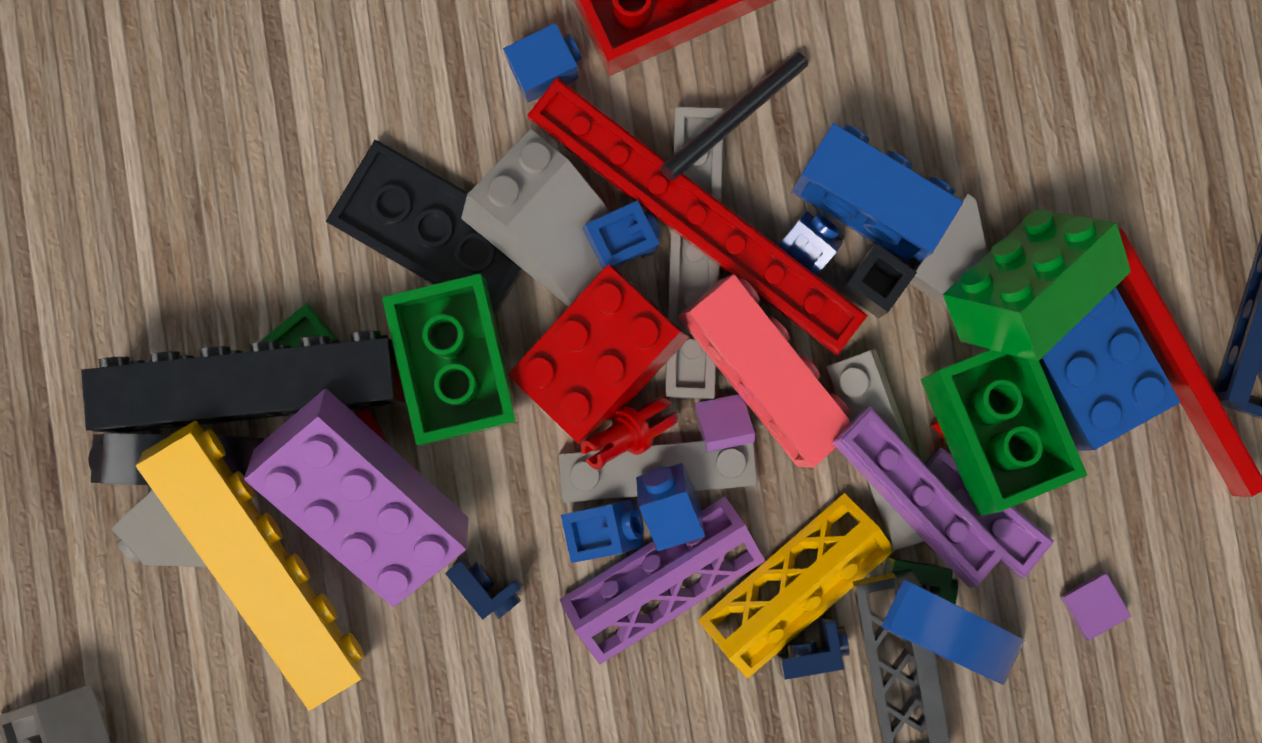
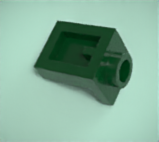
(935, 576)

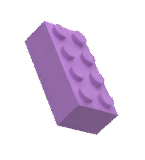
(358, 498)

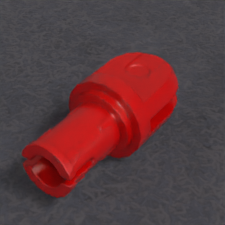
(629, 432)

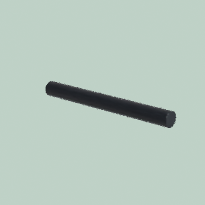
(733, 116)

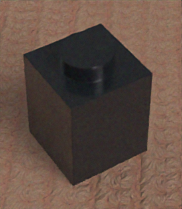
(878, 281)

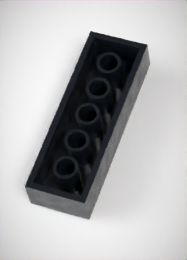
(239, 385)

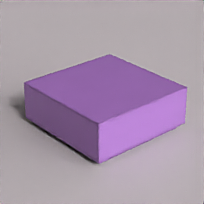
(724, 422)
(1095, 606)

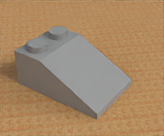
(536, 216)

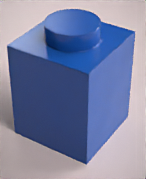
(542, 59)
(669, 506)

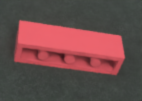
(767, 370)

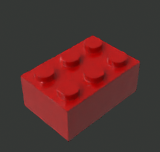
(598, 355)

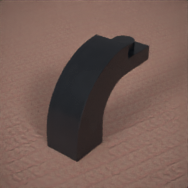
(116, 455)

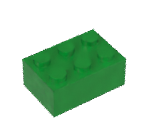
(1037, 283)
(450, 360)
(1003, 429)

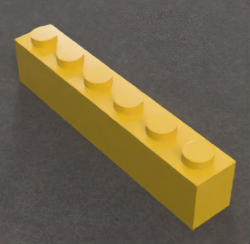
(251, 563)

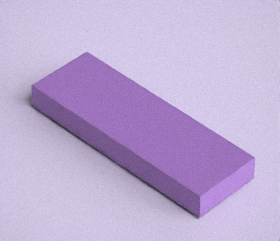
(1015, 532)

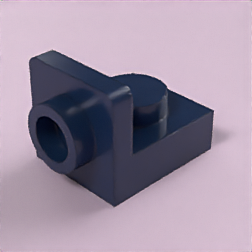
(474, 585)
(808, 659)

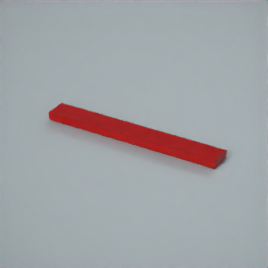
(697, 217)

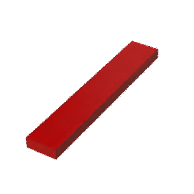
(1187, 379)

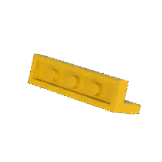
(775, 623)

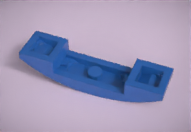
(952, 632)

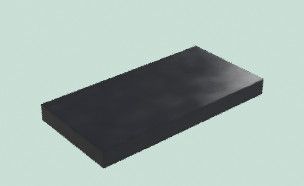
(418, 223)

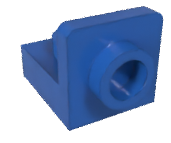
(623, 235)
(812, 242)
(603, 531)

